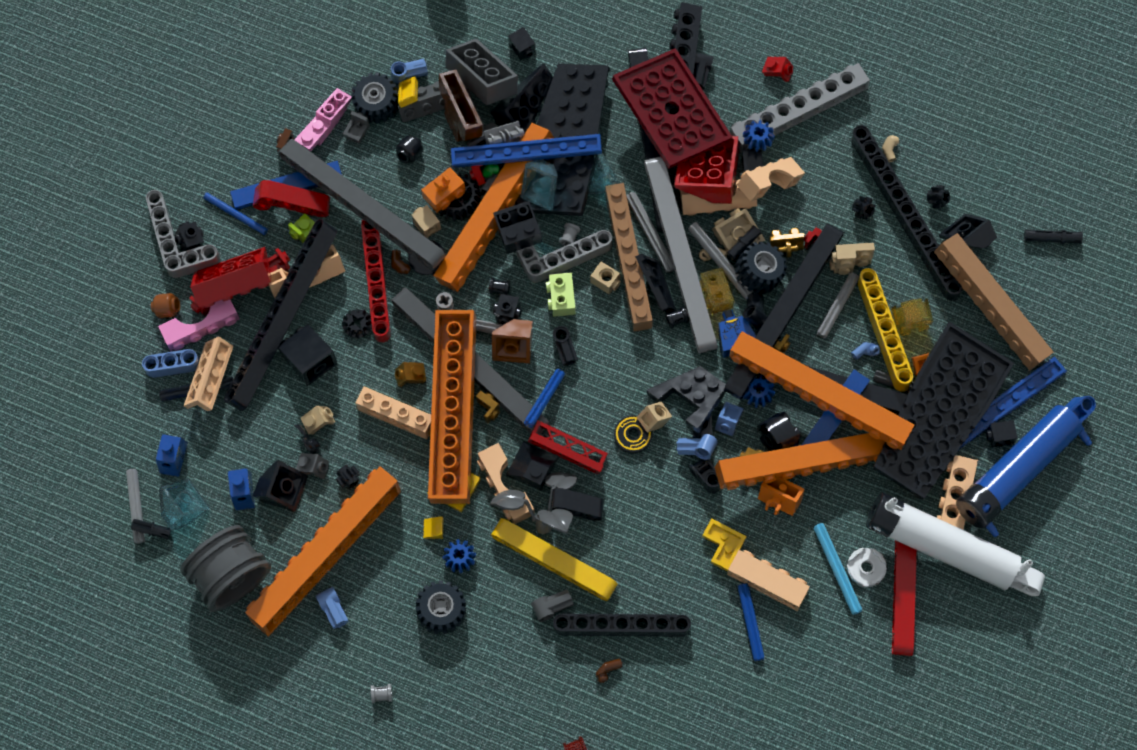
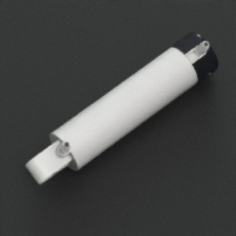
(952, 545)

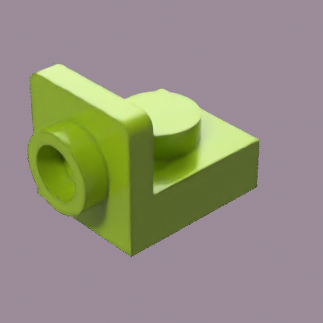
(301, 228)

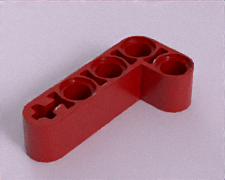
(289, 197)

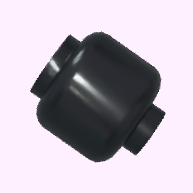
(409, 149)

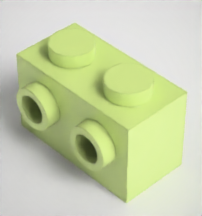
(562, 294)

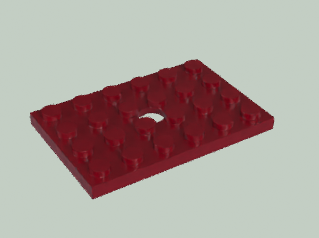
(665, 81)

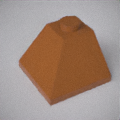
(513, 342)

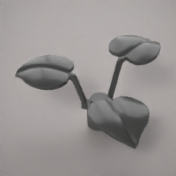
(545, 519)

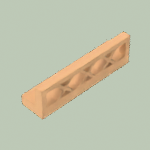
(209, 374)

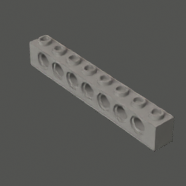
(826, 100)

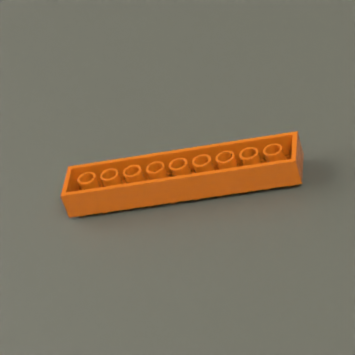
(452, 407)
(323, 551)

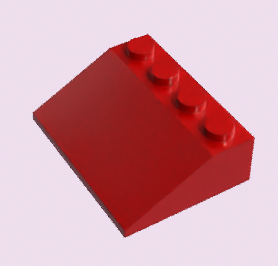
(711, 173)
(231, 278)

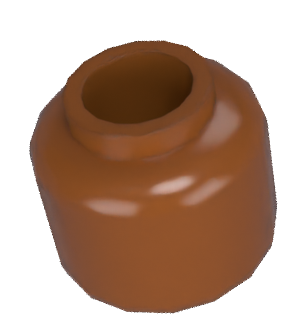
(165, 305)

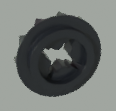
(354, 330)

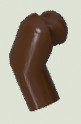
(608, 666)

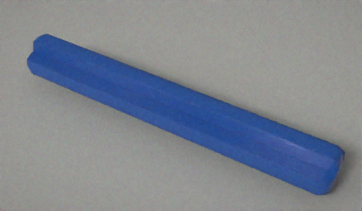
(544, 398)
(751, 623)

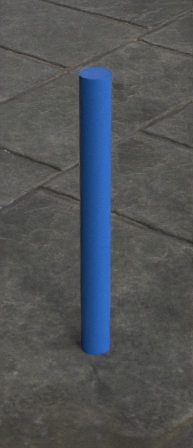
(233, 212)

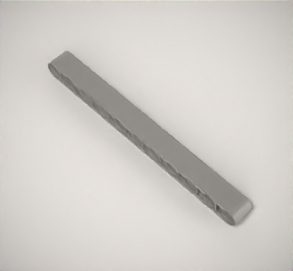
(680, 255)

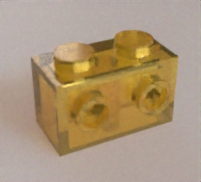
(716, 290)

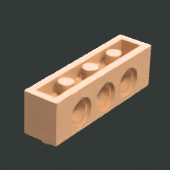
(394, 412)
(958, 466)

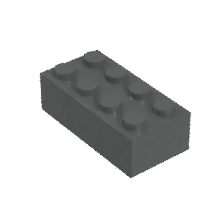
(482, 71)

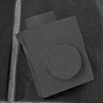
(356, 127)
(312, 465)

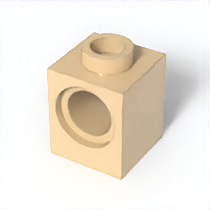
(426, 221)
(604, 270)
(654, 416)

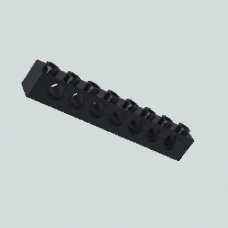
(690, 15)

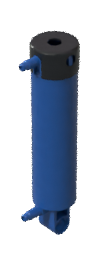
(1023, 462)

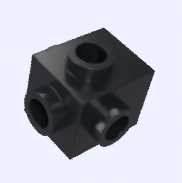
(189, 236)
(507, 309)

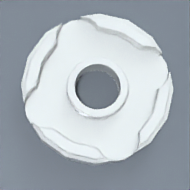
(870, 556)

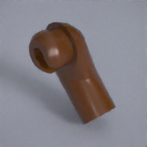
(397, 264)

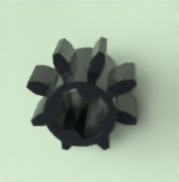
(938, 196)
(863, 207)
(348, 476)

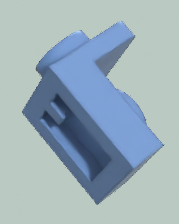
(728, 418)

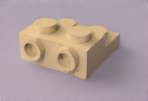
(731, 229)
(848, 255)

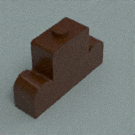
(459, 108)

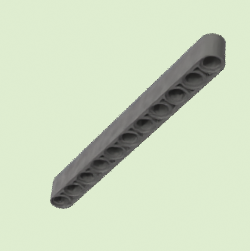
(362, 204)
(484, 374)

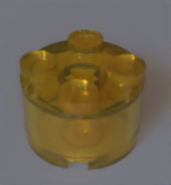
(912, 315)

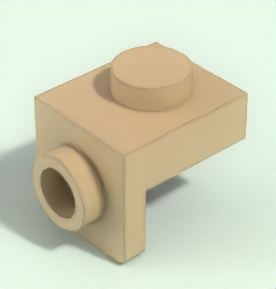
(317, 418)

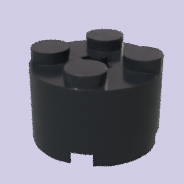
(778, 432)

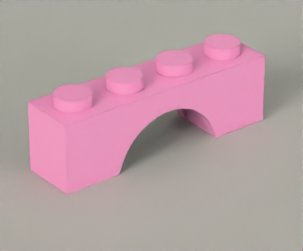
(179, 334)

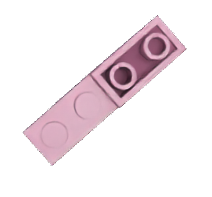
(325, 120)

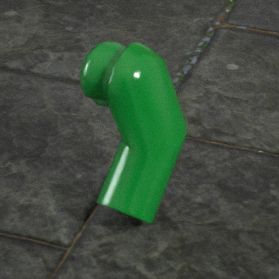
(489, 170)

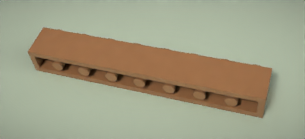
(627, 250)
(993, 301)

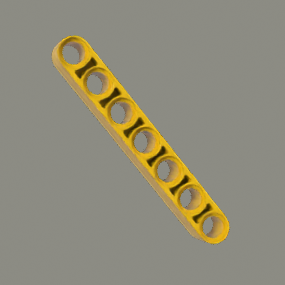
(885, 337)
(554, 559)

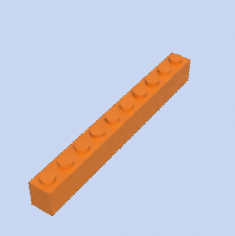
(482, 224)
(821, 390)
(797, 460)

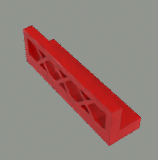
(565, 451)

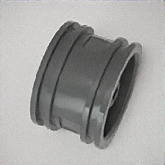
(225, 568)

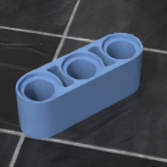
(162, 359)

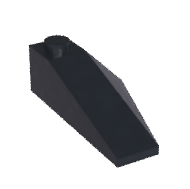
(527, 101)

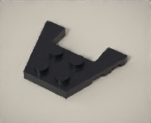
(698, 389)

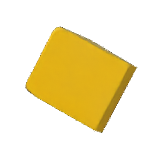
(433, 528)

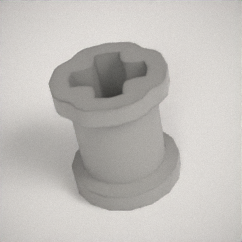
(569, 234)
(447, 298)
(381, 693)

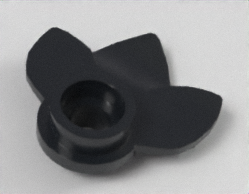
(310, 444)

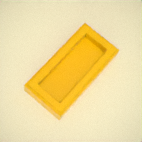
(408, 91)

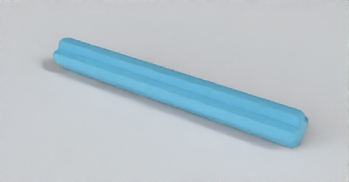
(837, 568)

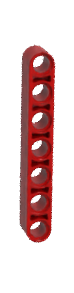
(376, 287)
(904, 600)

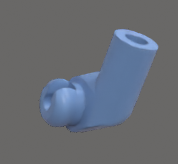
(866, 349)

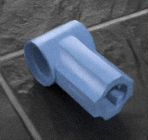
(415, 68)
(701, 447)
(331, 605)

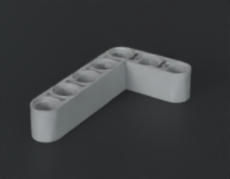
(168, 241)
(558, 256)

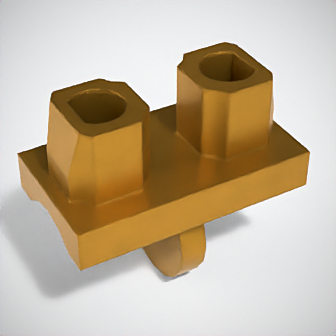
(787, 243)

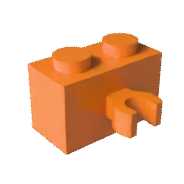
(443, 190)
(781, 495)

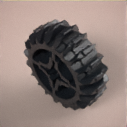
(464, 210)

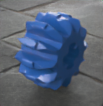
(758, 135)
(765, 392)
(455, 561)

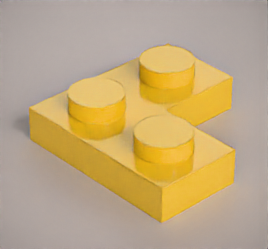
(727, 540)

